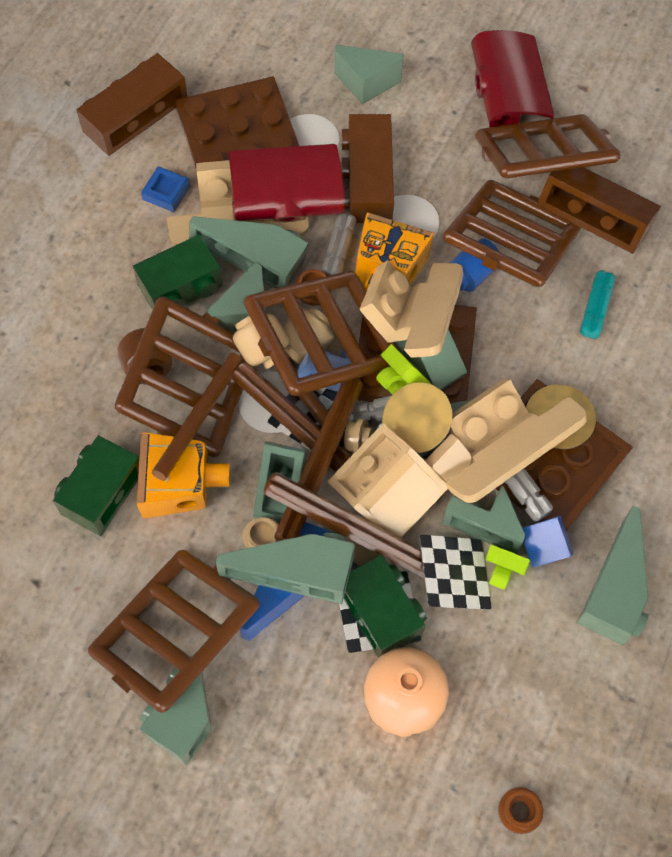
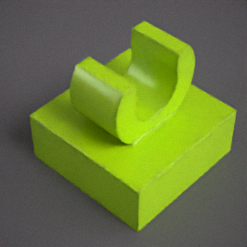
(400, 373)
(505, 564)

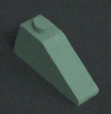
(244, 243)
(299, 565)
(621, 587)

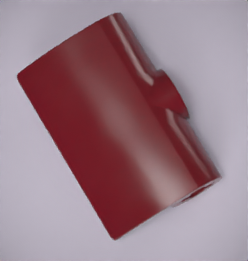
(510, 76)
(286, 183)

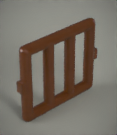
(537, 162)
(493, 259)
(140, 373)
(326, 376)
(188, 666)

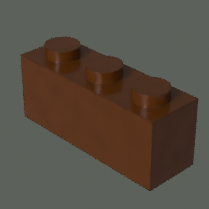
(132, 104)
(368, 166)
(599, 206)

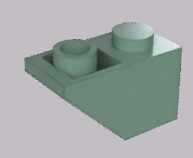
(183, 726)

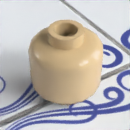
(321, 327)
(247, 339)

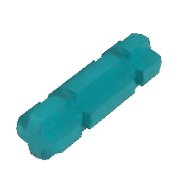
(597, 304)

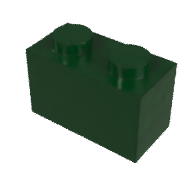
(179, 273)
(97, 485)
(383, 607)

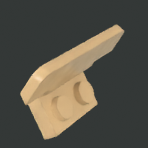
(216, 202)
(413, 313)
(506, 437)
(394, 484)

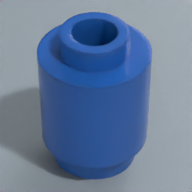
(473, 270)

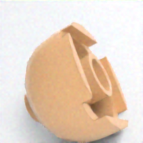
(406, 691)

